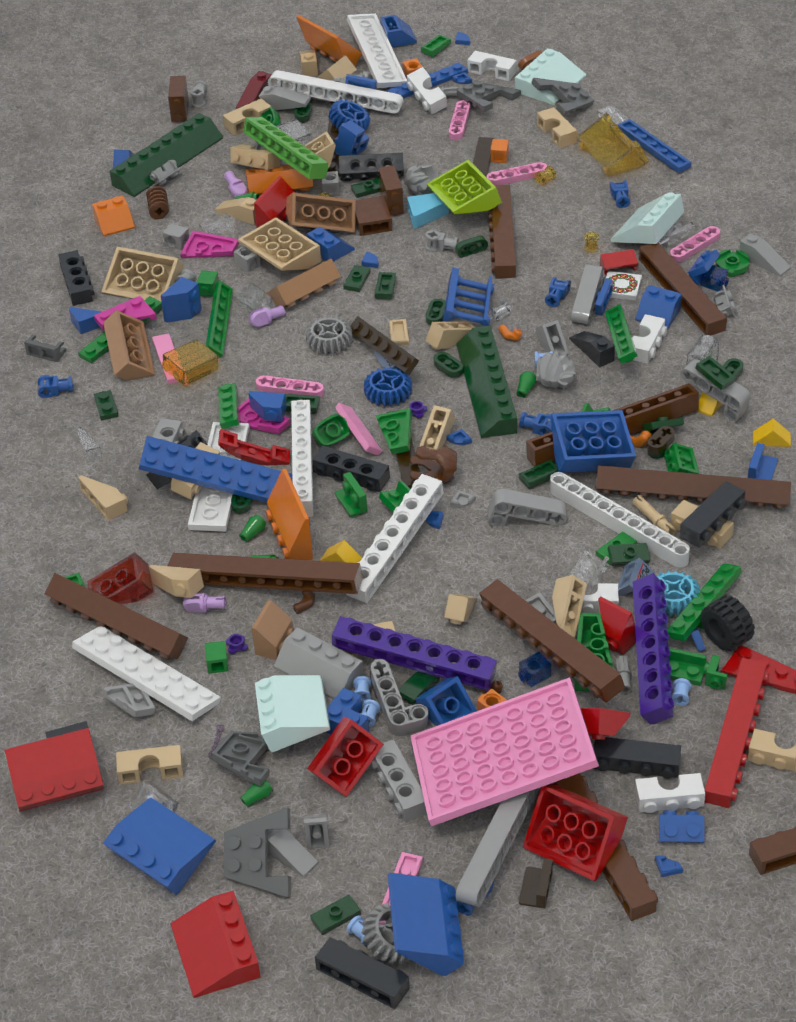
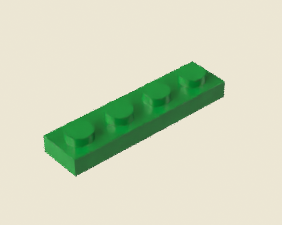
(228, 406)

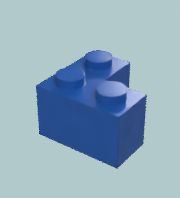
(350, 139)
(347, 705)

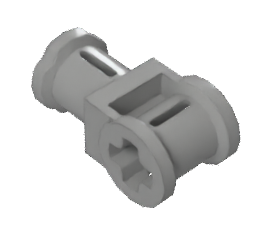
(198, 94)
(439, 241)

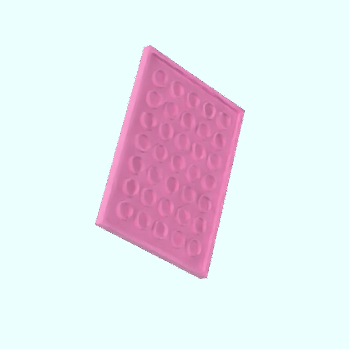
(502, 751)

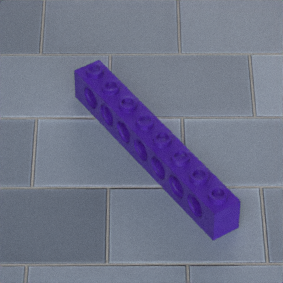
(652, 649)
(421, 660)

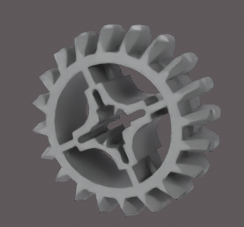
(328, 335)
(381, 936)

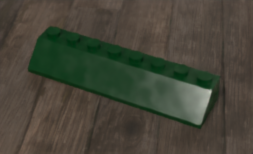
(179, 145)
(487, 383)

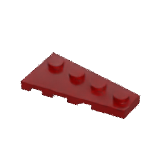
(780, 675)

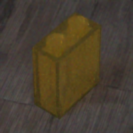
(190, 362)

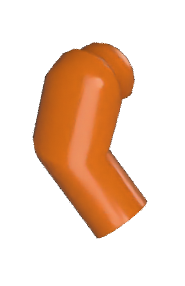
(507, 334)

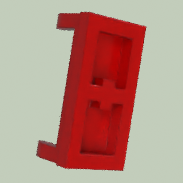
(618, 260)

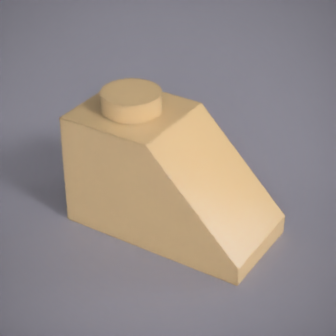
(459, 608)

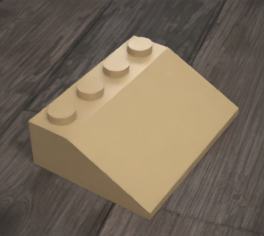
(282, 246)
(140, 274)

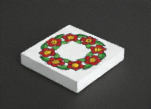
(625, 285)

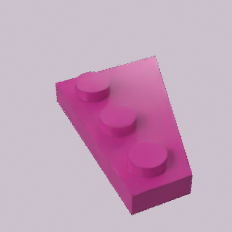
(208, 245)
(135, 308)
(248, 415)

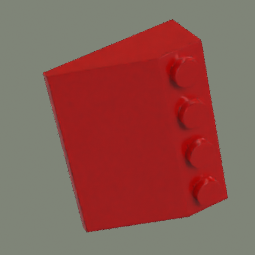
(54, 769)
(574, 831)
(215, 945)

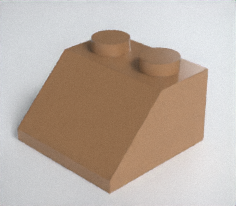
(271, 630)

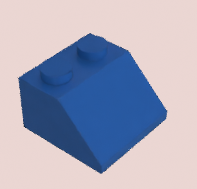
(330, 244)
(181, 301)
(659, 303)
(446, 701)

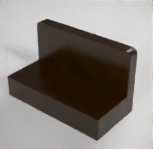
(536, 885)

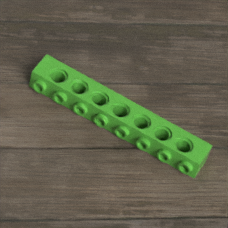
(286, 148)

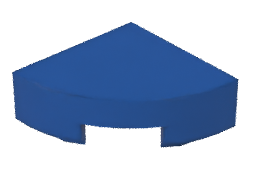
(462, 39)
(463, 77)
(370, 260)
(459, 437)
(435, 519)
(698, 640)
(667, 866)

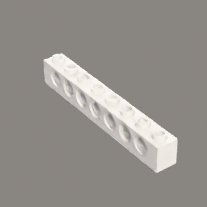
(302, 453)
(397, 534)

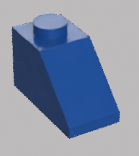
(268, 405)

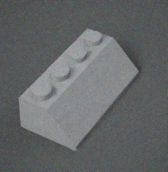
(312, 656)

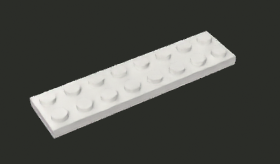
(376, 50)
(211, 506)
(146, 673)

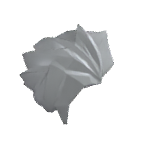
(417, 178)
(555, 370)

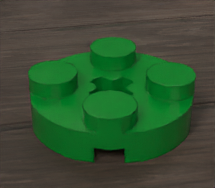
(734, 262)

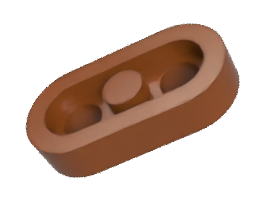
(524, 62)

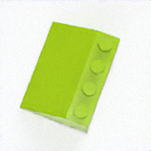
(465, 189)

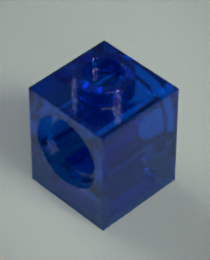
(715, 278)
(534, 669)

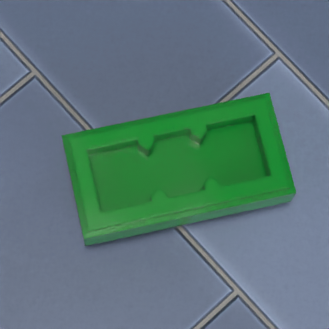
(436, 45)
(621, 538)

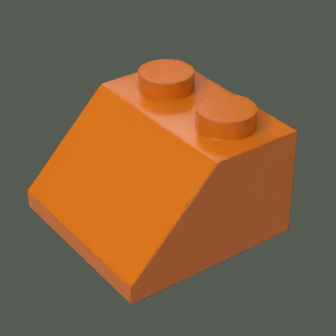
(113, 216)

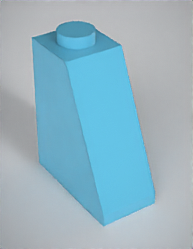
(425, 209)

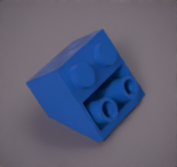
(397, 31)

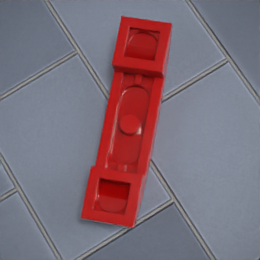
(253, 453)

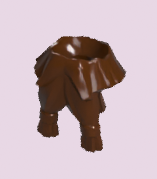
(443, 466)

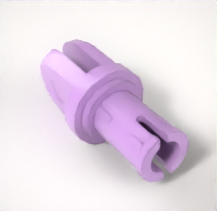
(236, 185)
(264, 315)
(203, 603)

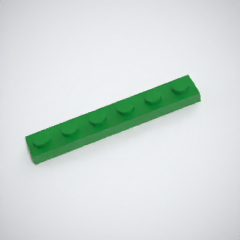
(219, 318)
(621, 334)
(100, 346)
(711, 591)

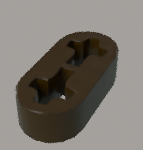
(657, 438)

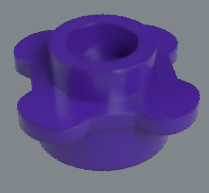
(417, 408)
(236, 643)

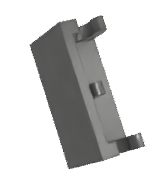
(44, 350)

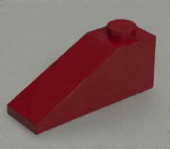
(254, 88)

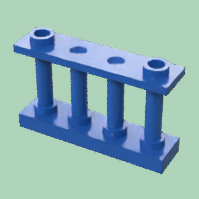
(453, 302)

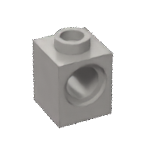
(331, 183)
(175, 236)
(246, 259)

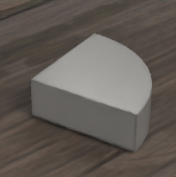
(461, 499)

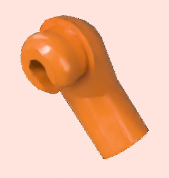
(641, 440)

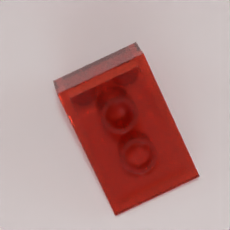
(124, 581)

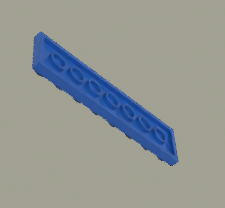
(208, 469)

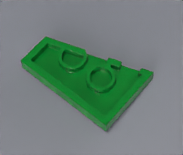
(396, 429)

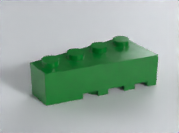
(592, 636)

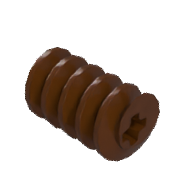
(157, 202)

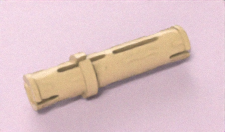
(653, 515)

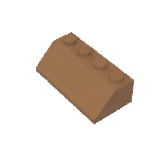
(321, 211)
(305, 283)
(128, 346)

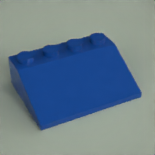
(591, 440)
(160, 844)
(426, 922)

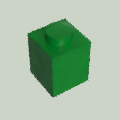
(206, 282)
(216, 657)

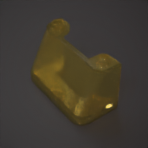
(611, 147)

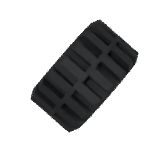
(727, 623)

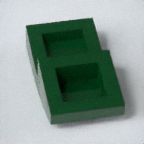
(417, 685)

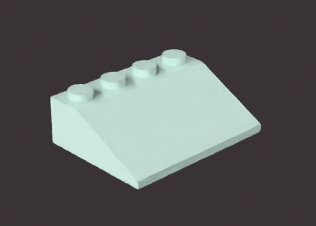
(550, 66)
(651, 220)
(291, 709)

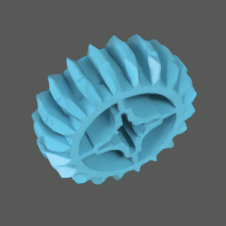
(675, 595)

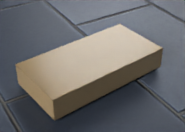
(399, 332)

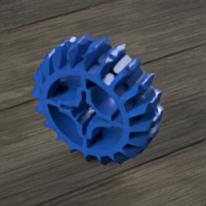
(346, 110)
(387, 386)

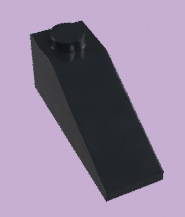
(595, 346)

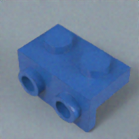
(703, 265)
(681, 828)

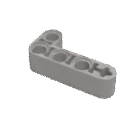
(590, 284)
(734, 397)
(525, 506)
(399, 713)

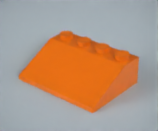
(327, 42)
(260, 179)
(289, 519)

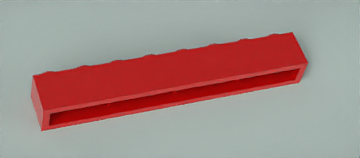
(735, 733)

